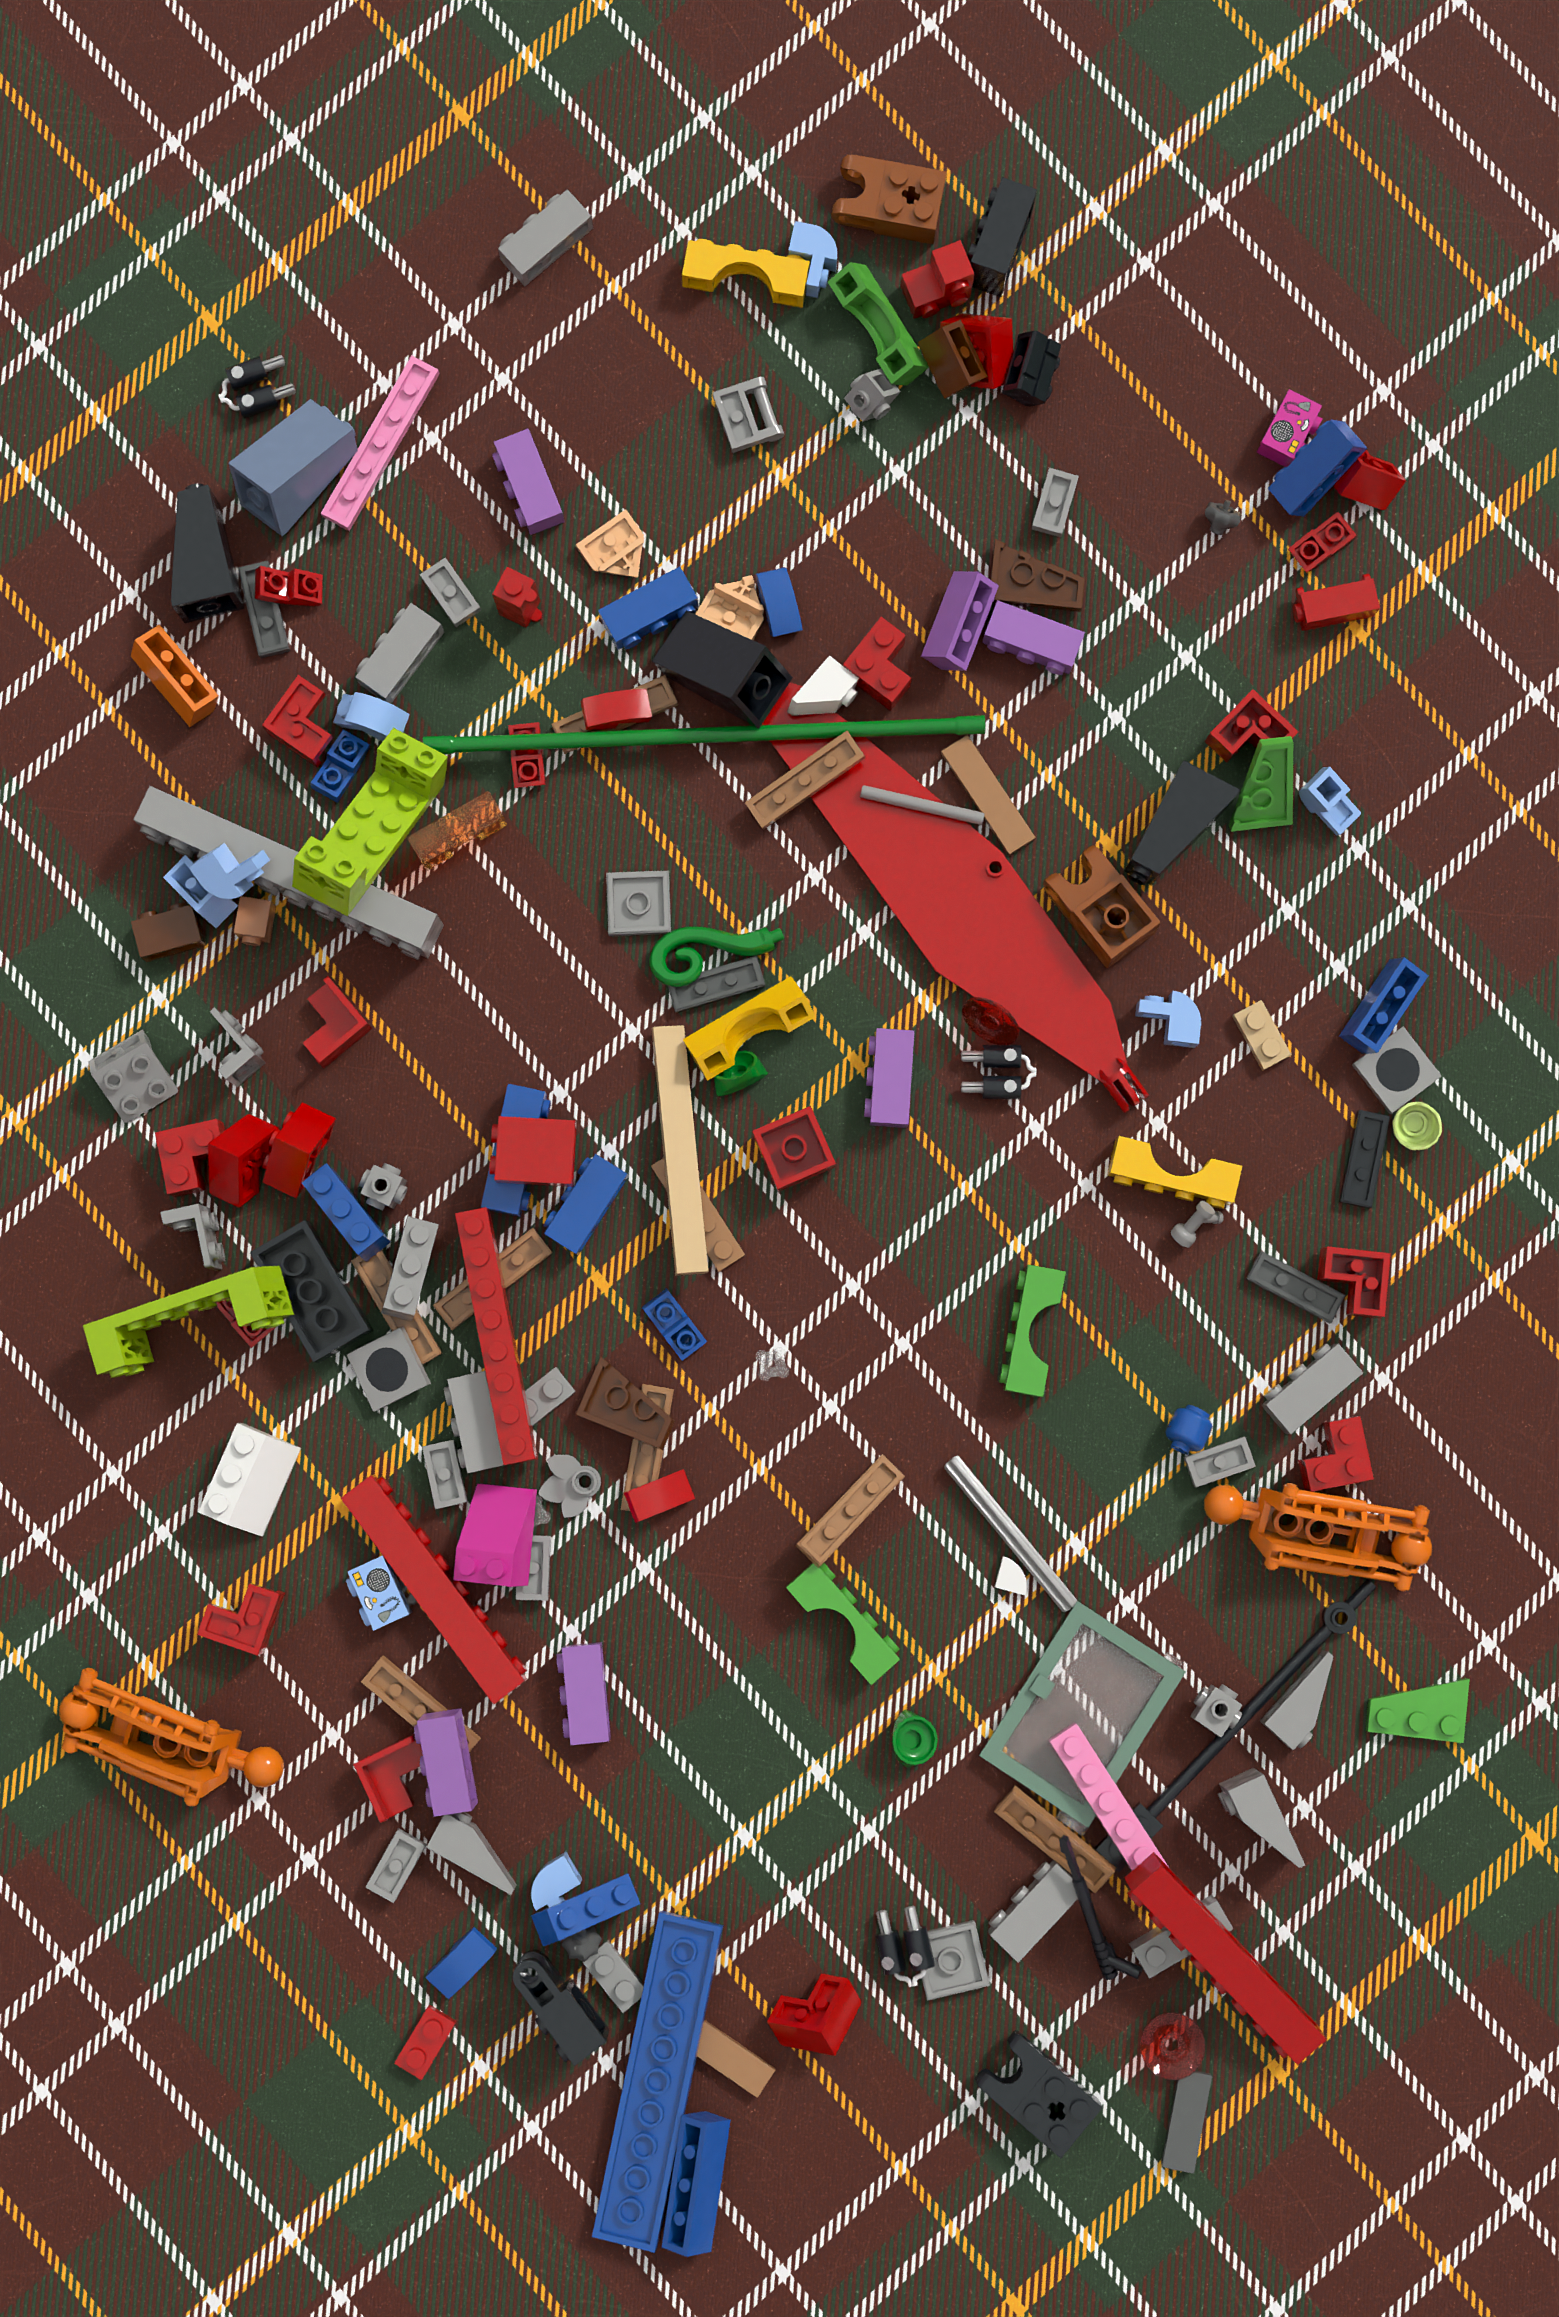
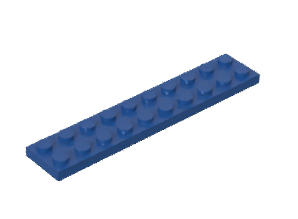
(657, 2081)

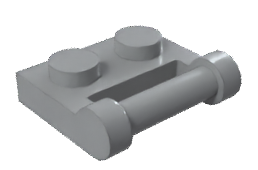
(738, 417)

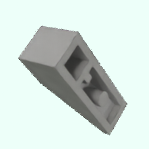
(1299, 1706)
(467, 1847)

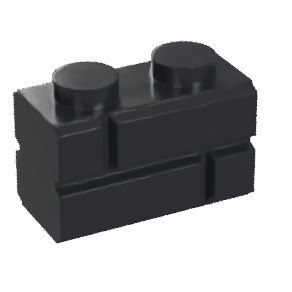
(1032, 368)

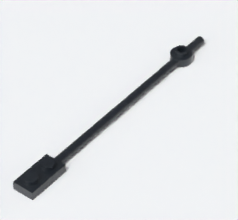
(1148, 1816)

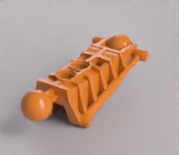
(1409, 1547)
(170, 1766)

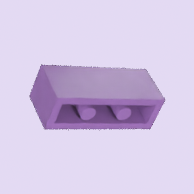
(527, 482)
(960, 620)
(1032, 638)
(890, 1077)
(584, 1693)
(446, 1762)

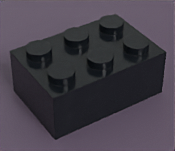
(1000, 235)

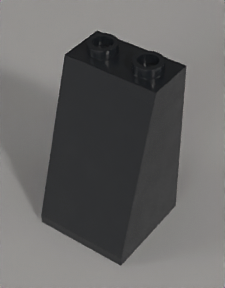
(202, 561)
(723, 668)
(1184, 814)

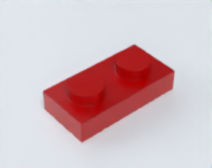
(425, 2042)

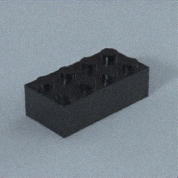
(322, 1303)

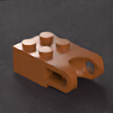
(885, 196)
(1099, 899)

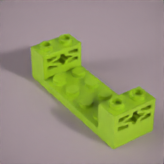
(373, 824)
(120, 1341)

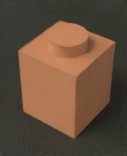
(254, 920)

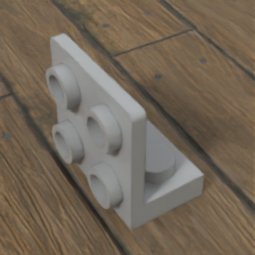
(240, 1065)
(132, 1077)
(206, 1223)

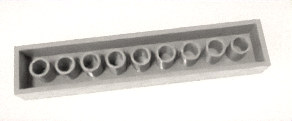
(199, 832)

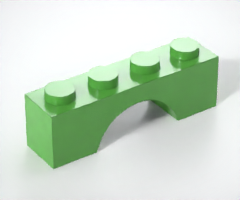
(895, 347)
(1025, 1371)
(871, 1652)

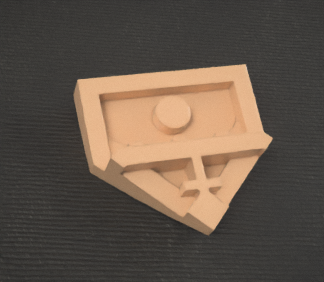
(614, 547)
(734, 607)

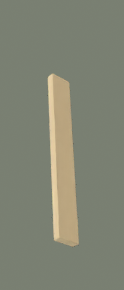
(679, 1150)

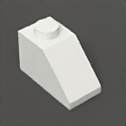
(825, 690)

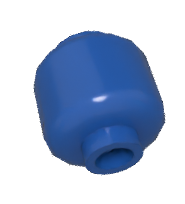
(1189, 1429)

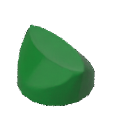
(741, 1075)
(913, 1739)

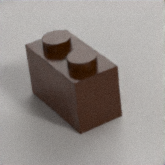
(952, 359)
(168, 932)

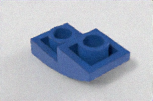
(779, 601)
(340, 766)
(674, 1324)
(461, 1963)

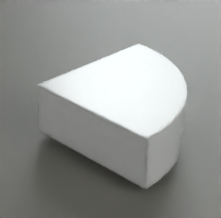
(1011, 1577)

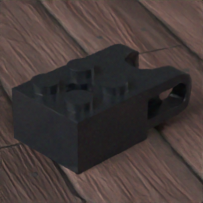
(560, 2008)
(1034, 2088)

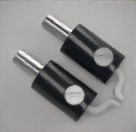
(250, 373)
(998, 1086)
(916, 1942)

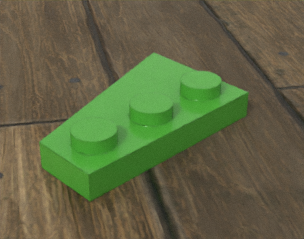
(1268, 787)
(1425, 1713)

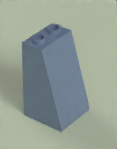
(292, 465)

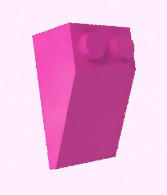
(497, 1537)

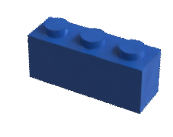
(1317, 467)
(648, 609)
(1383, 1005)
(585, 1203)
(346, 1212)
(585, 1910)

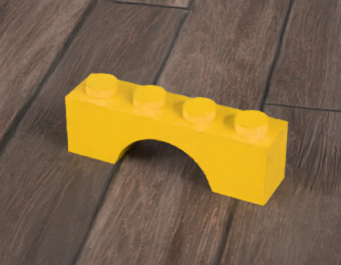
(711, 263)
(777, 1008)
(1134, 1162)

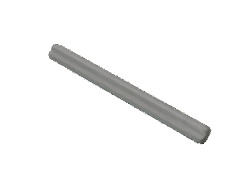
(1010, 1534)

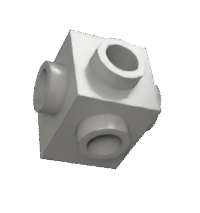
(871, 395)
(391, 1195)
(1205, 1710)

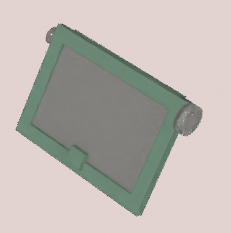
(1088, 1678)

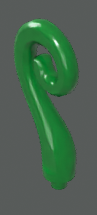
(747, 944)

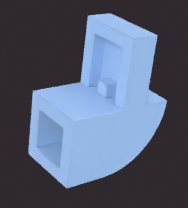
(817, 247)
(369, 715)
(1327, 798)
(224, 876)
(1181, 1018)
(553, 1881)

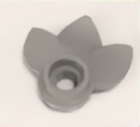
(565, 1484)

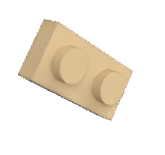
(1261, 1035)

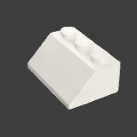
(249, 1479)

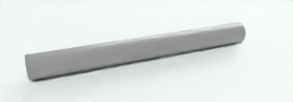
(922, 805)

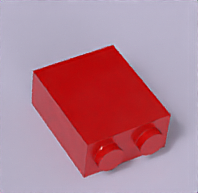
(534, 1151)

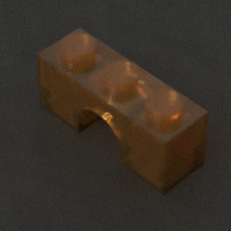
(470, 821)

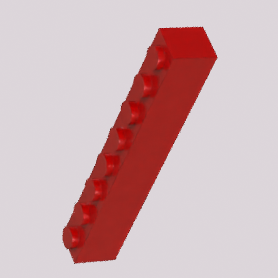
(496, 1336)
(434, 1588)
(1224, 1958)

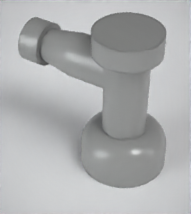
(1185, 1233)

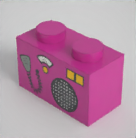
(1289, 428)

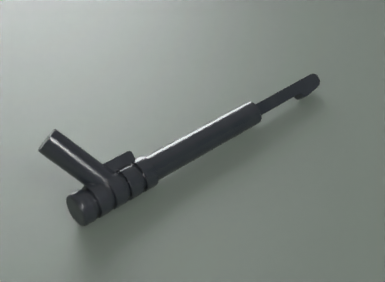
(1104, 1951)

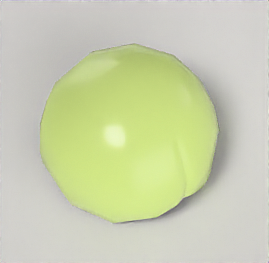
(1417, 1126)

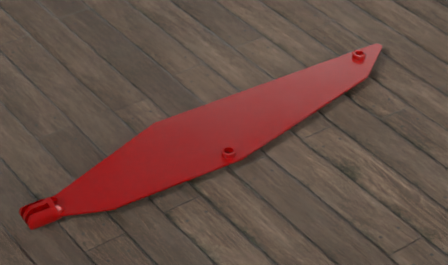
(967, 921)

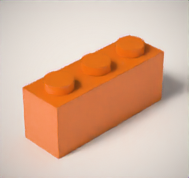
(174, 675)

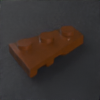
(1033, 582)
(624, 1408)

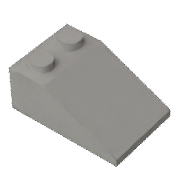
(1254, 1804)

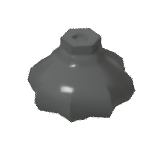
(1222, 516)
(582, 1944)

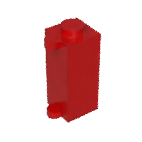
(517, 598)
(1336, 604)

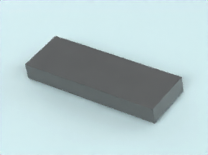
(264, 616)
(719, 984)
(1295, 1287)
(1186, 2122)

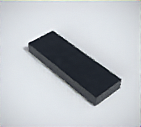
(1364, 1159)

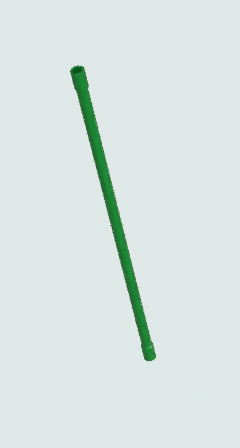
(959, 725)

